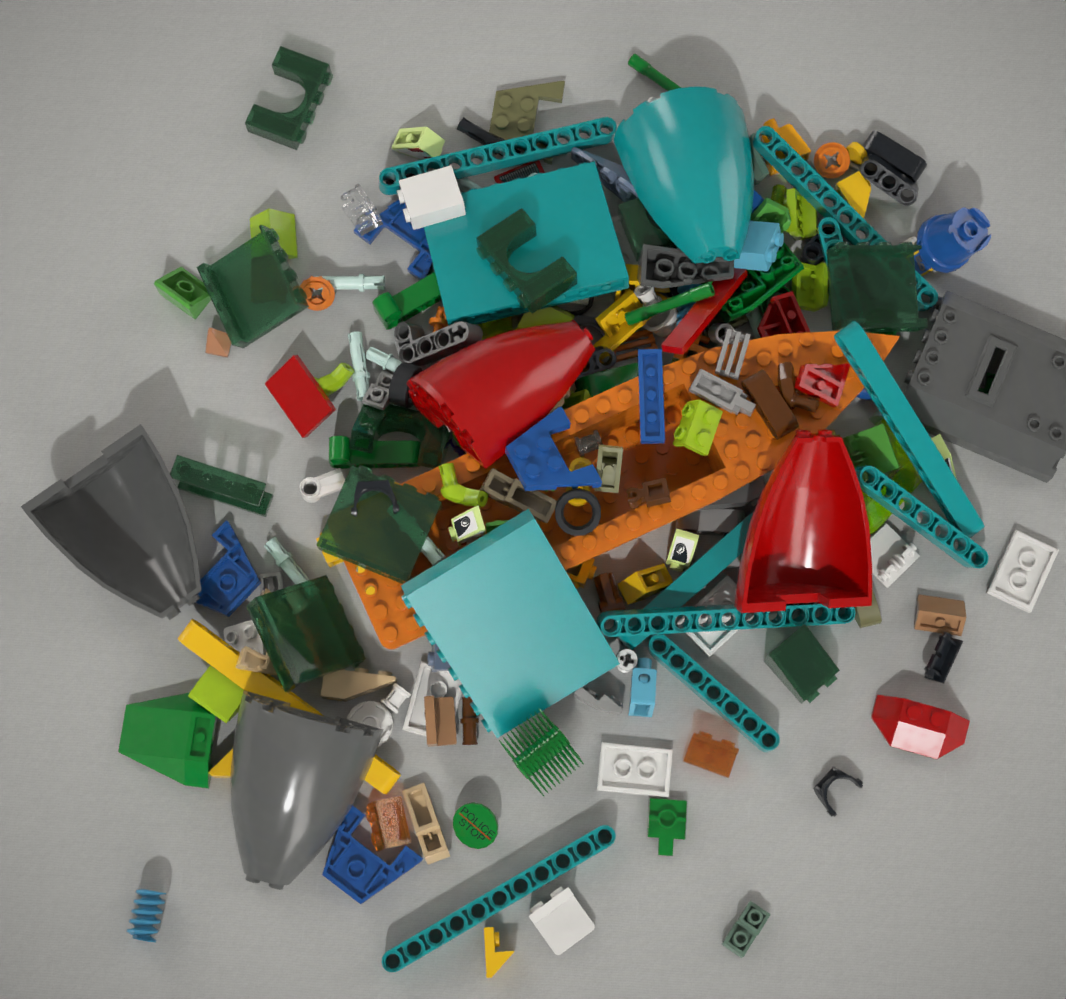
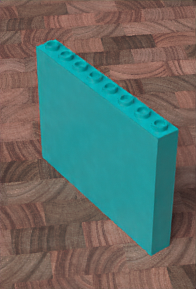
(569, 223)
(509, 624)

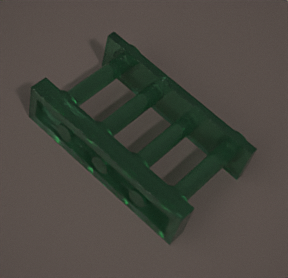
(221, 486)

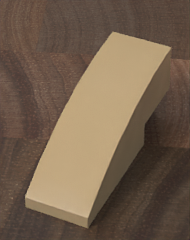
(426, 823)

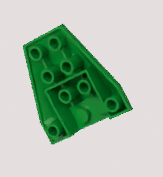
(761, 285)
(171, 738)

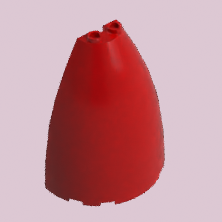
(501, 385)
(808, 532)

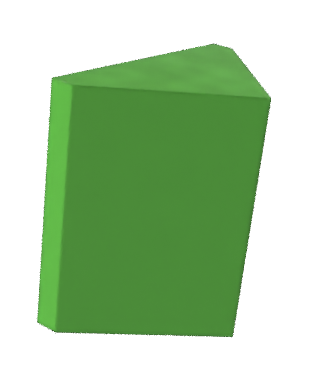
(184, 291)

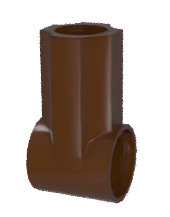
(608, 593)

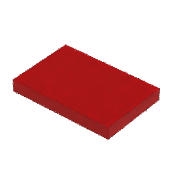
(300, 396)

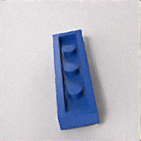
(651, 396)

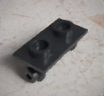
(943, 659)

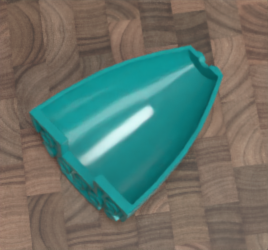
(692, 169)

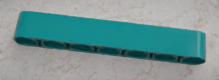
(929, 521)
(725, 696)

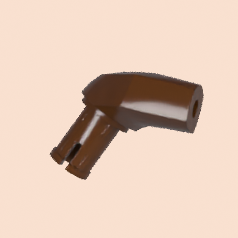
(791, 395)

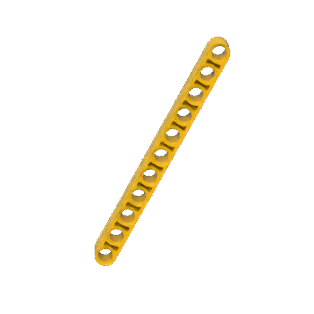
(224, 659)

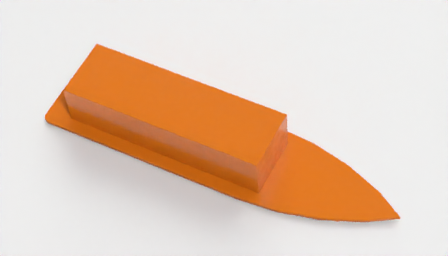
(738, 455)

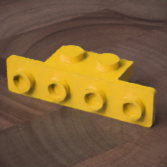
(614, 323)

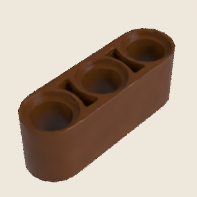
(770, 404)

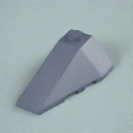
(611, 174)

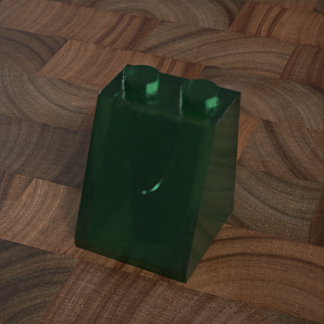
(802, 665)

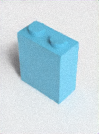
(760, 246)

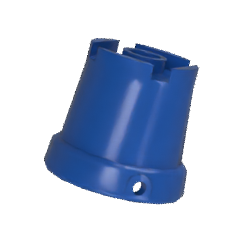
(953, 238)

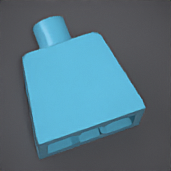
(642, 689)

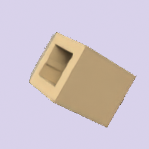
(348, 685)

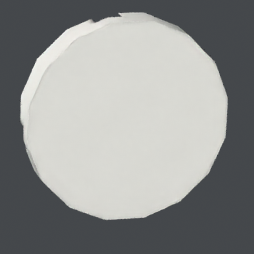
(372, 711)

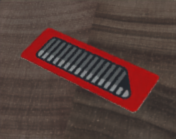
(519, 172)

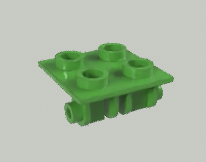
(871, 448)

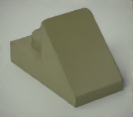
(609, 467)

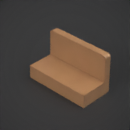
(940, 615)
(440, 721)

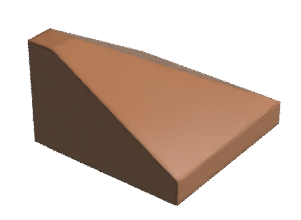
(218, 343)

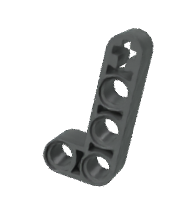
(422, 349)

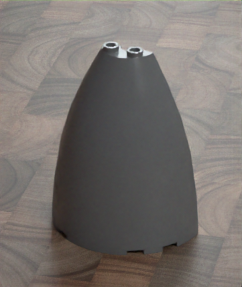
(125, 526)
(292, 784)

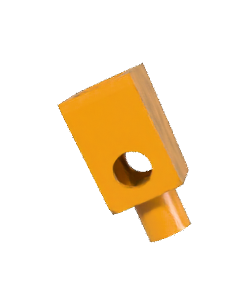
(792, 137)

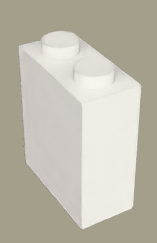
(431, 197)

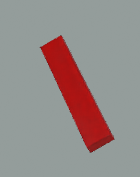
(701, 314)

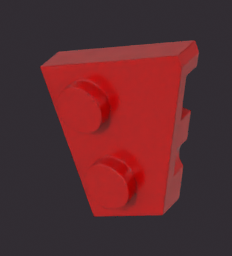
(823, 381)

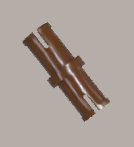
(469, 722)

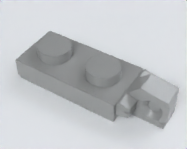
(721, 393)

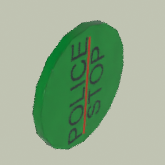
(475, 825)

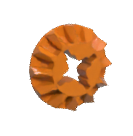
(830, 149)
(318, 302)

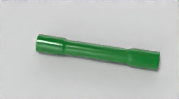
(647, 70)
(693, 295)

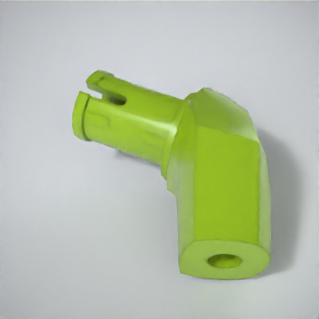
(336, 379)
(458, 493)

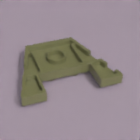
(517, 108)

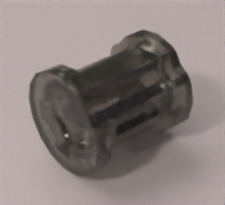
(588, 443)

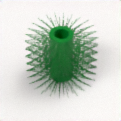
(541, 751)

